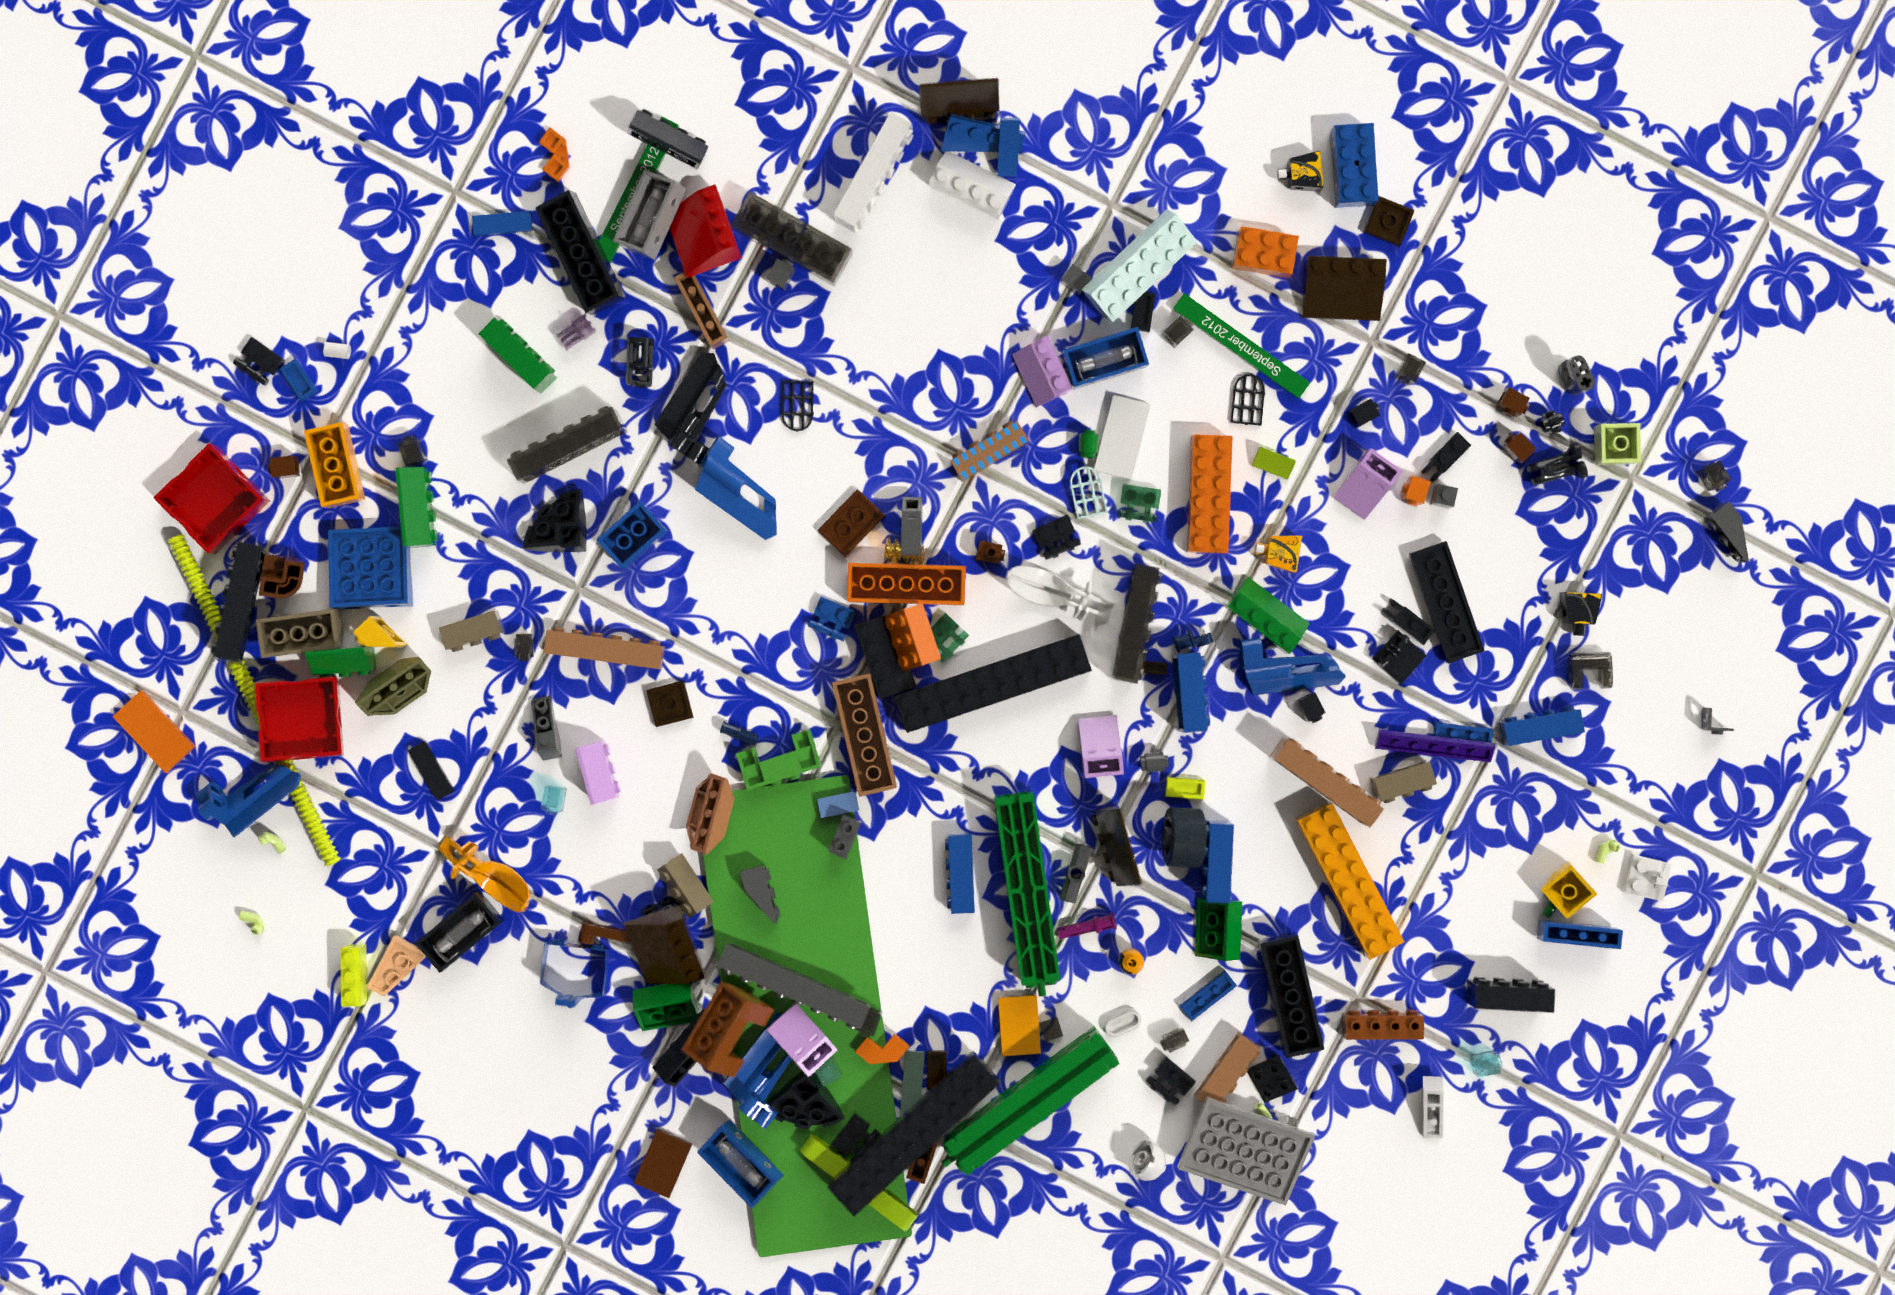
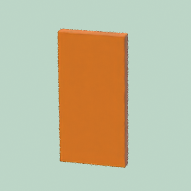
(154, 731)

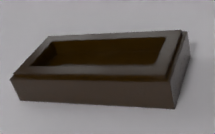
(936, 1066)

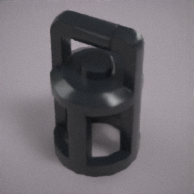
(642, 366)

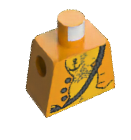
(1281, 552)

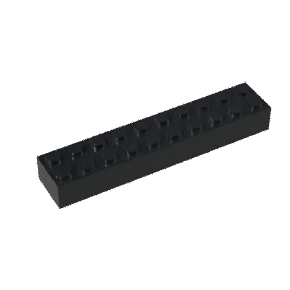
(993, 683)
(913, 1133)

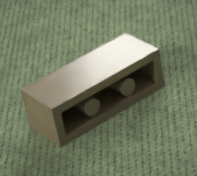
(472, 631)
(1404, 782)
(685, 885)

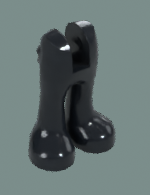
(1576, 469)

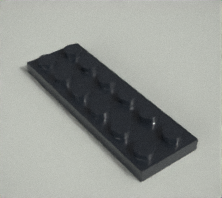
(1446, 602)

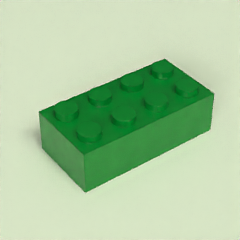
(514, 351)

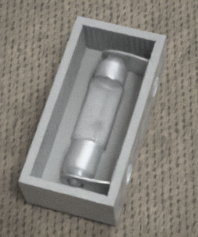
(649, 214)

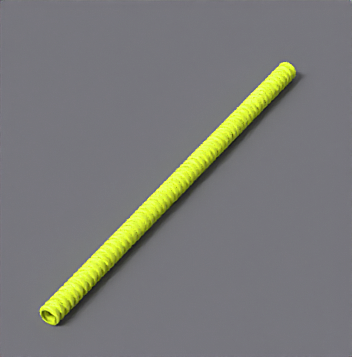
(247, 686)

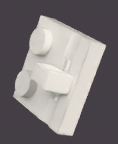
(1647, 877)

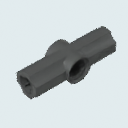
(1072, 885)

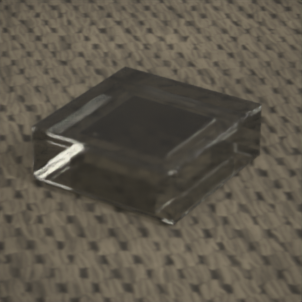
(1051, 1029)

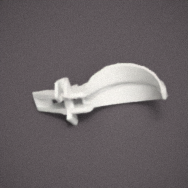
(1050, 590)

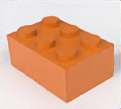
(1265, 252)
(912, 637)

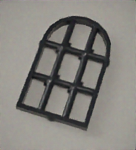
(1253, 407)
(803, 413)

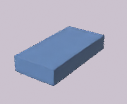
(838, 804)

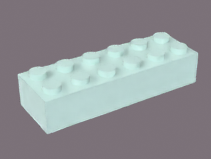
(1139, 265)

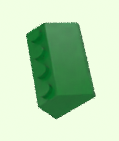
(416, 507)
(1267, 616)

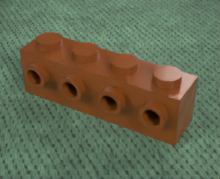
(1382, 1025)

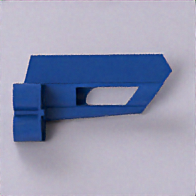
(722, 485)
(1277, 674)
(754, 1081)

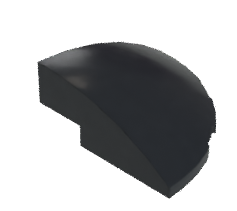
(559, 526)
(806, 1103)

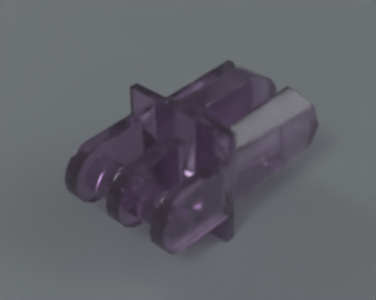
(573, 331)

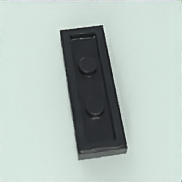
(431, 770)

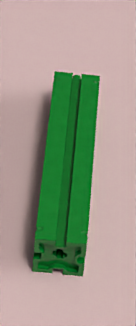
(1027, 890)
(1029, 1101)

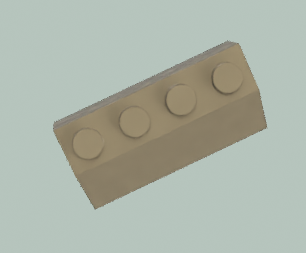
(299, 633)

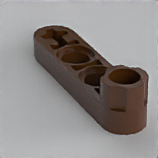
(590, 930)

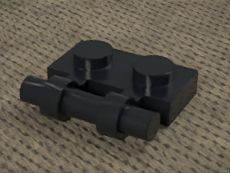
(262, 356)
(1055, 531)
(1174, 1076)
(851, 1133)

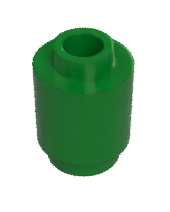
(1088, 444)

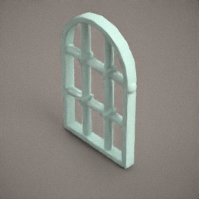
(1083, 500)

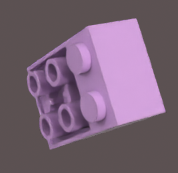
(1367, 483)
(1100, 746)
(801, 1039)

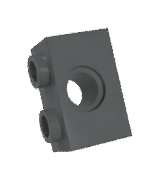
(845, 836)

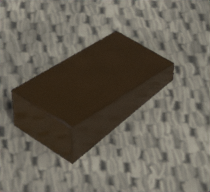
(1155, 667)

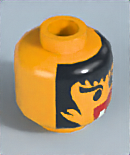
(1126, 957)

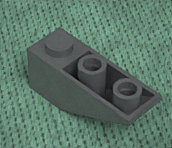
(911, 526)
(1729, 527)
(546, 729)
(758, 888)

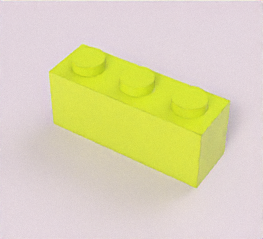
(353, 975)

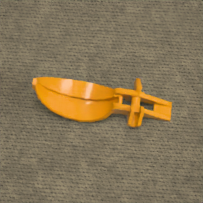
(493, 877)

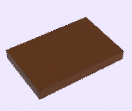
(851, 523)
(663, 1163)

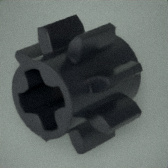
(1552, 422)

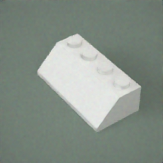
(971, 184)

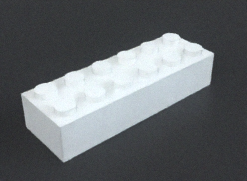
(873, 172)

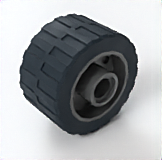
(1184, 837)

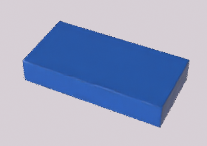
(298, 380)

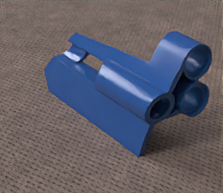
(244, 804)

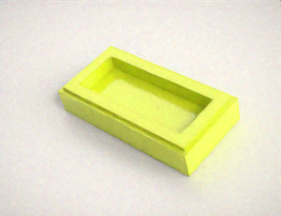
(1185, 788)

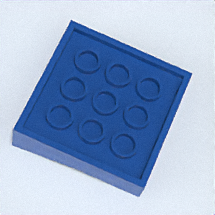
(369, 568)

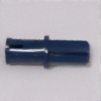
(739, 733)

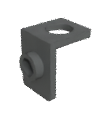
(1706, 725)

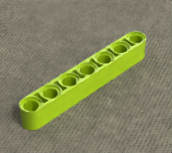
(833, 1162)

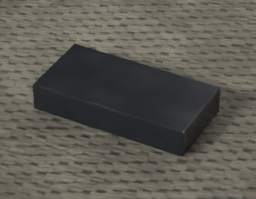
(1143, 312)

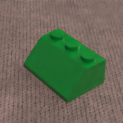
(341, 661)
(1218, 930)
(664, 1005)

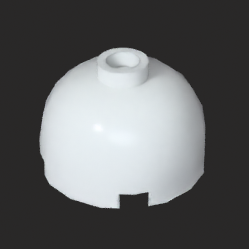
(1148, 1161)

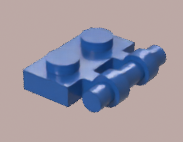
(834, 613)

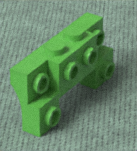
(782, 766)

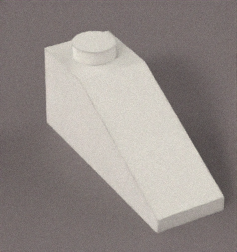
(1433, 1107)

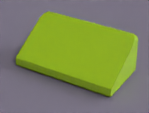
(1273, 463)

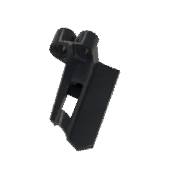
(680, 419)

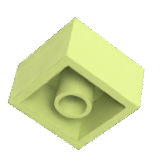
(1617, 444)

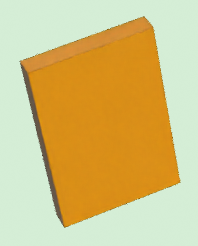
(1019, 1025)

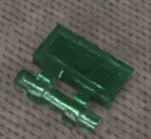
(1141, 497)
(942, 631)

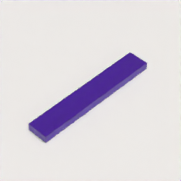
(1434, 745)

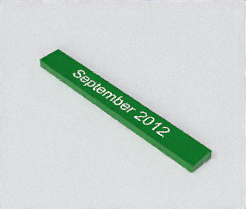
(650, 161)
(1241, 346)

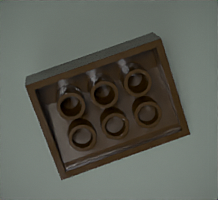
(965, 98)
(1343, 288)
(1117, 846)
(665, 947)

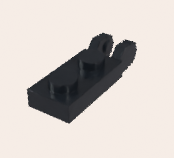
(1447, 455)
(1409, 622)

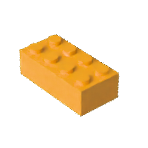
(334, 465)

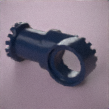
(1188, 640)

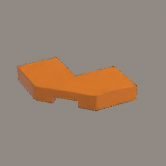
(559, 162)
(875, 1054)

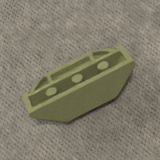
(395, 687)

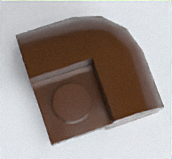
(281, 576)

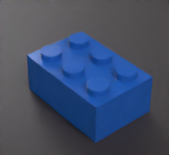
(632, 535)

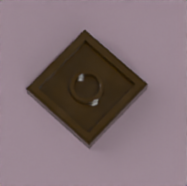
(1389, 221)
(670, 703)

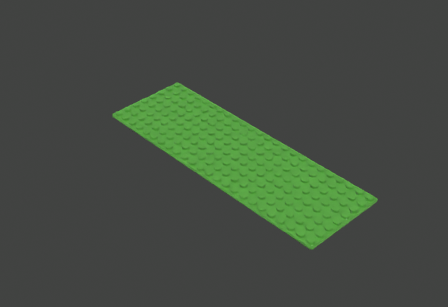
(829, 939)

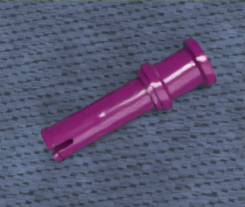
(1097, 924)

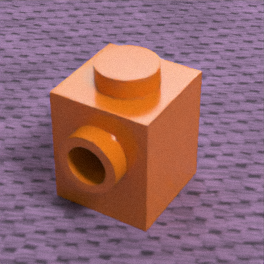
(1415, 491)

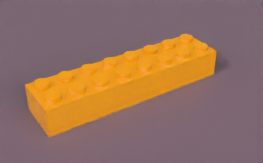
(1349, 880)

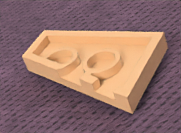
(395, 965)

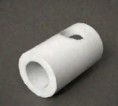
(337, 350)

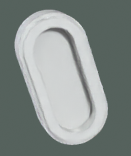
(1122, 1023)

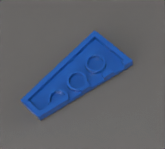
(972, 135)

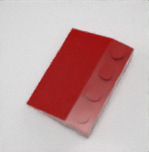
(703, 232)

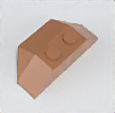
(709, 813)

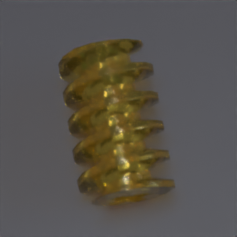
(894, 550)

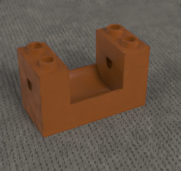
(721, 1027)

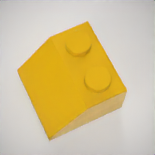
(377, 633)
(1568, 890)

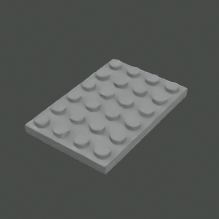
(1246, 1151)

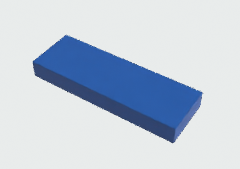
(1008, 147)
(502, 223)
(1463, 732)
(1208, 995)

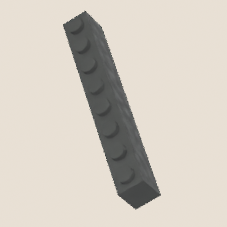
(794, 985)

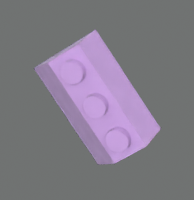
(1042, 371)
(598, 772)

